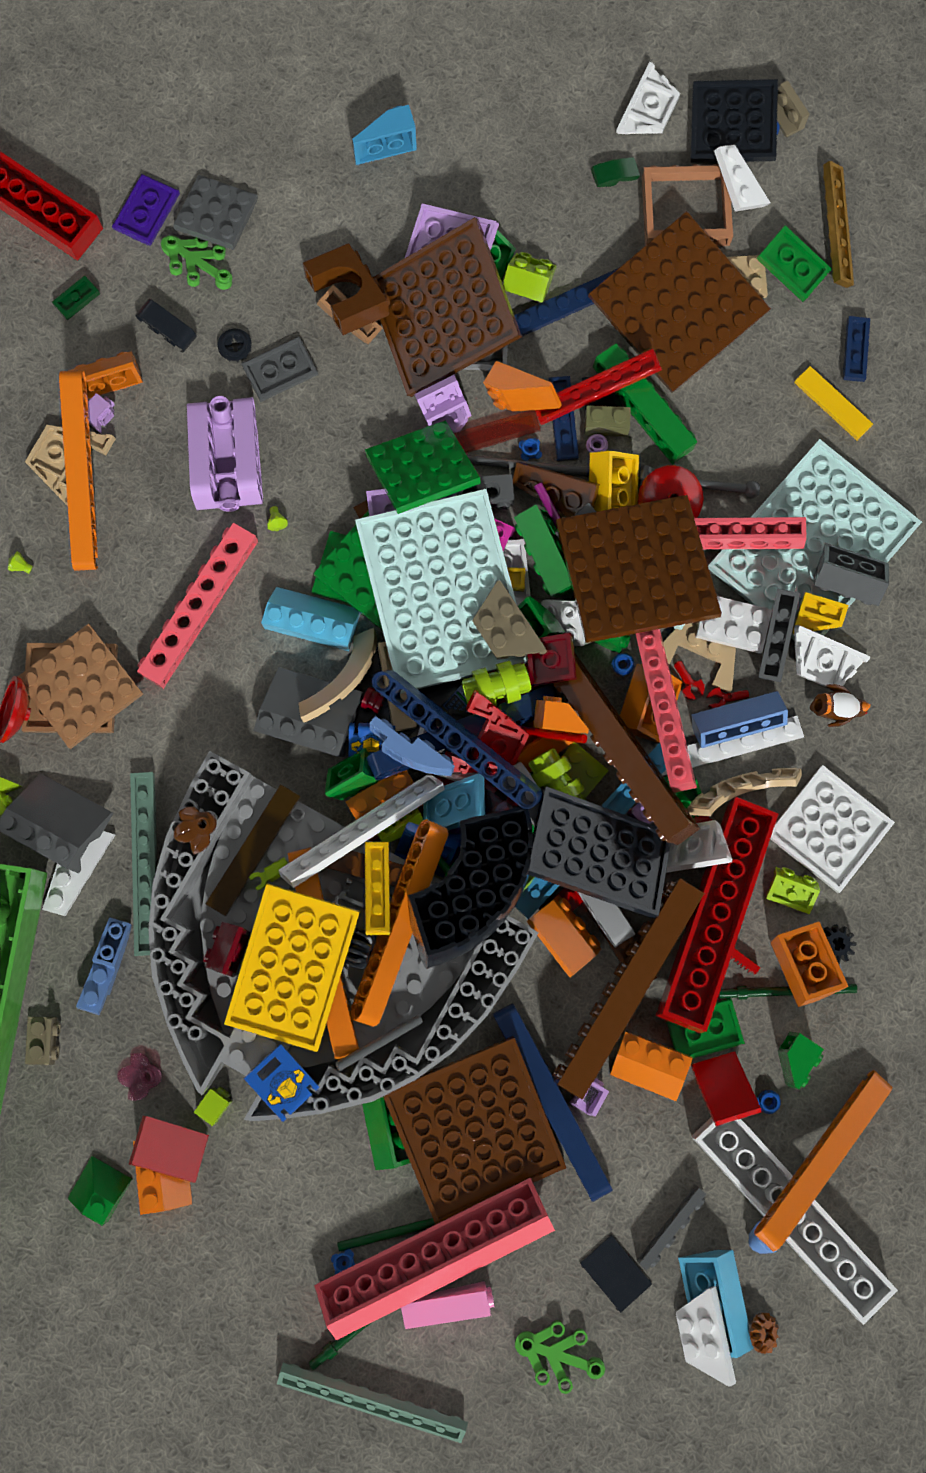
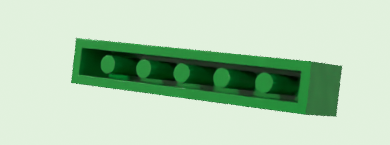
(650, 410)

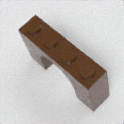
(346, 266)

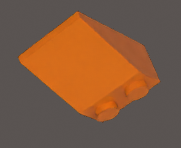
(519, 390)

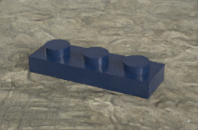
(856, 349)

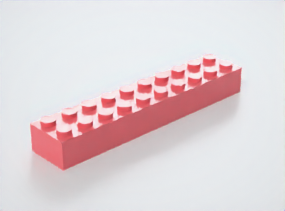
(432, 1259)

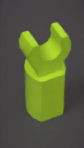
(270, 873)

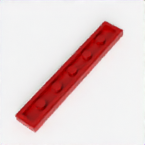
(602, 385)

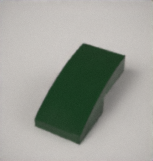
(615, 171)

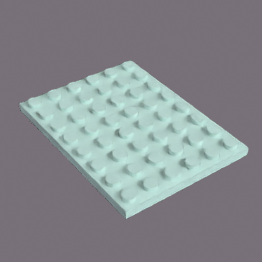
(839, 510)
(429, 582)

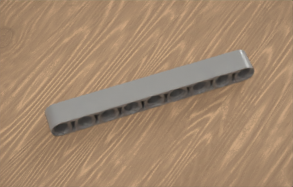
(606, 914)

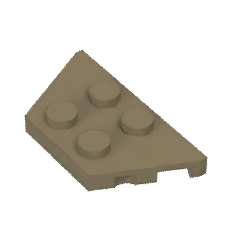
(505, 626)

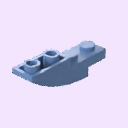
(419, 755)
(105, 966)

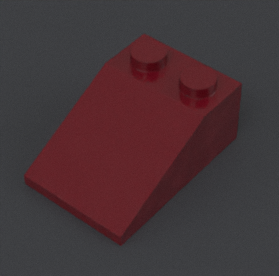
(227, 949)

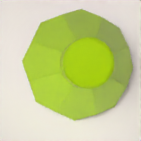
(276, 520)
(18, 563)

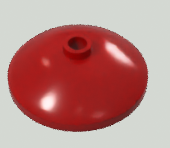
(672, 480)
(13, 709)

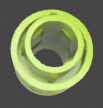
(506, 682)
(551, 771)

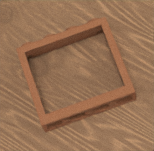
(720, 237)

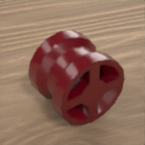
(373, 700)

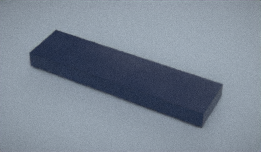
(564, 426)

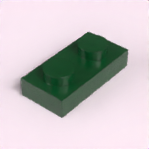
(75, 297)

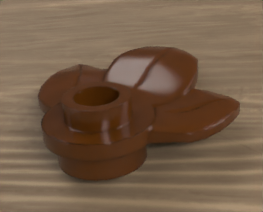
(191, 828)

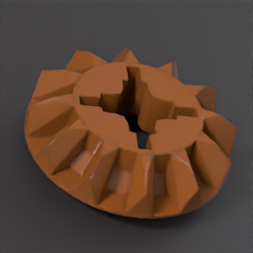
(757, 1333)

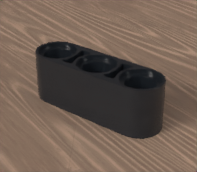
(166, 324)

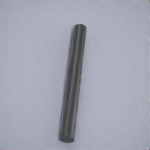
(379, 1042)

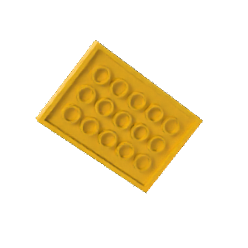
(292, 967)

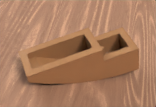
(334, 296)

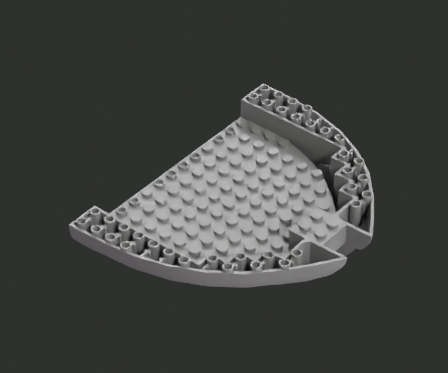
(196, 999)

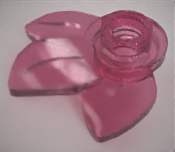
(135, 1076)

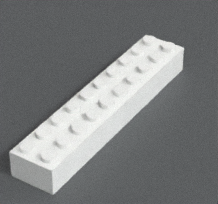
(816, 1236)

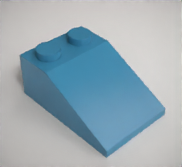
(387, 136)

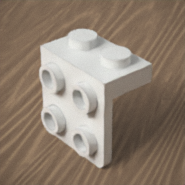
(568, 617)

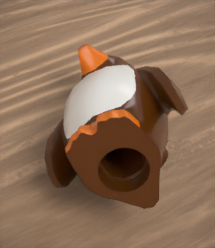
(838, 705)

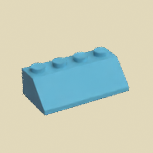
(311, 618)
(720, 1270)

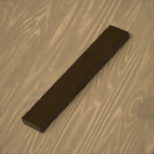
(253, 850)

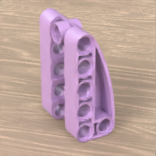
(224, 454)

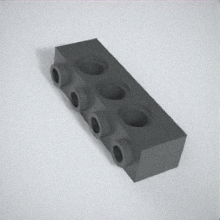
(498, 483)
(779, 635)

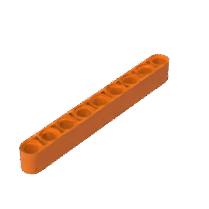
(78, 469)
(390, 949)
(339, 1021)
(822, 1161)

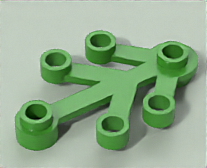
(174, 246)
(556, 1354)

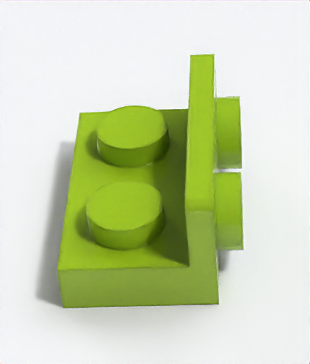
(793, 890)

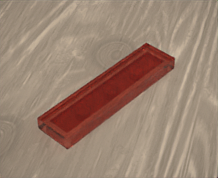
(498, 431)

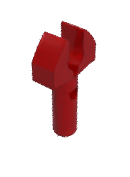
(688, 681)
(729, 697)

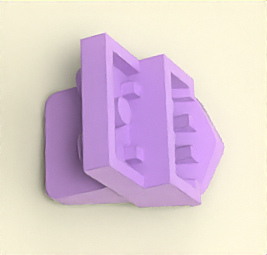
(444, 402)

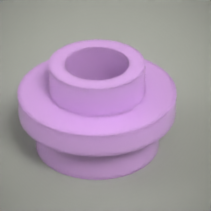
(596, 438)

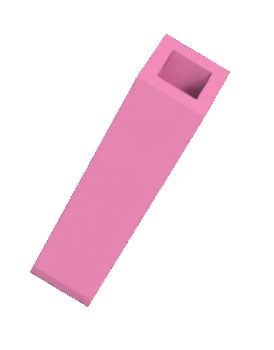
(449, 1306)

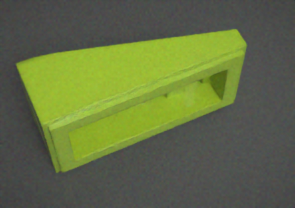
(396, 829)

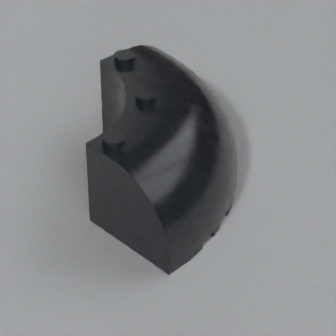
(477, 889)

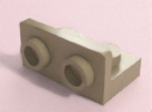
(791, 111)
(41, 1040)

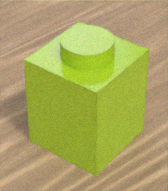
(213, 1105)

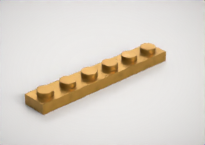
(838, 224)

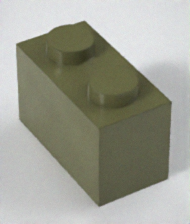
(607, 421)

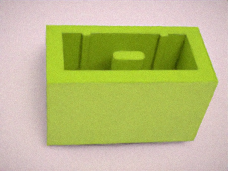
(529, 276)

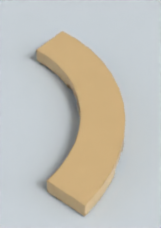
(351, 675)
(721, 792)

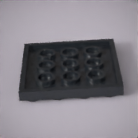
(737, 115)

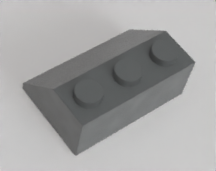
(852, 575)

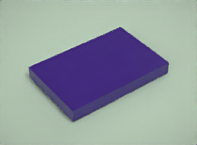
(145, 210)

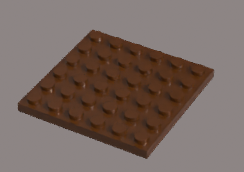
(679, 301)
(445, 308)
(637, 568)
(474, 1129)

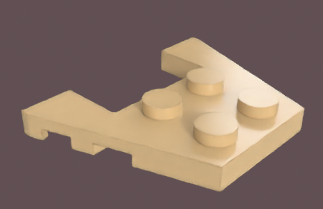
(48, 457)
(714, 651)

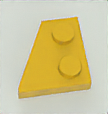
(820, 613)

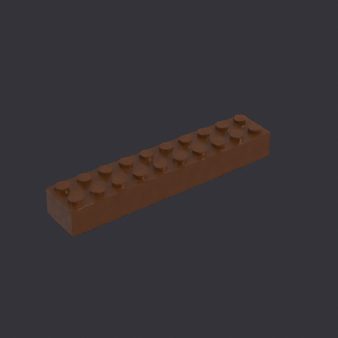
(628, 757)
(627, 989)

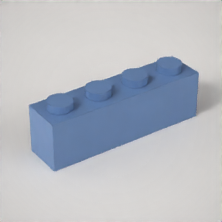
(739, 719)

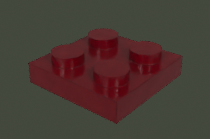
(556, 663)

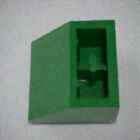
(797, 1059)

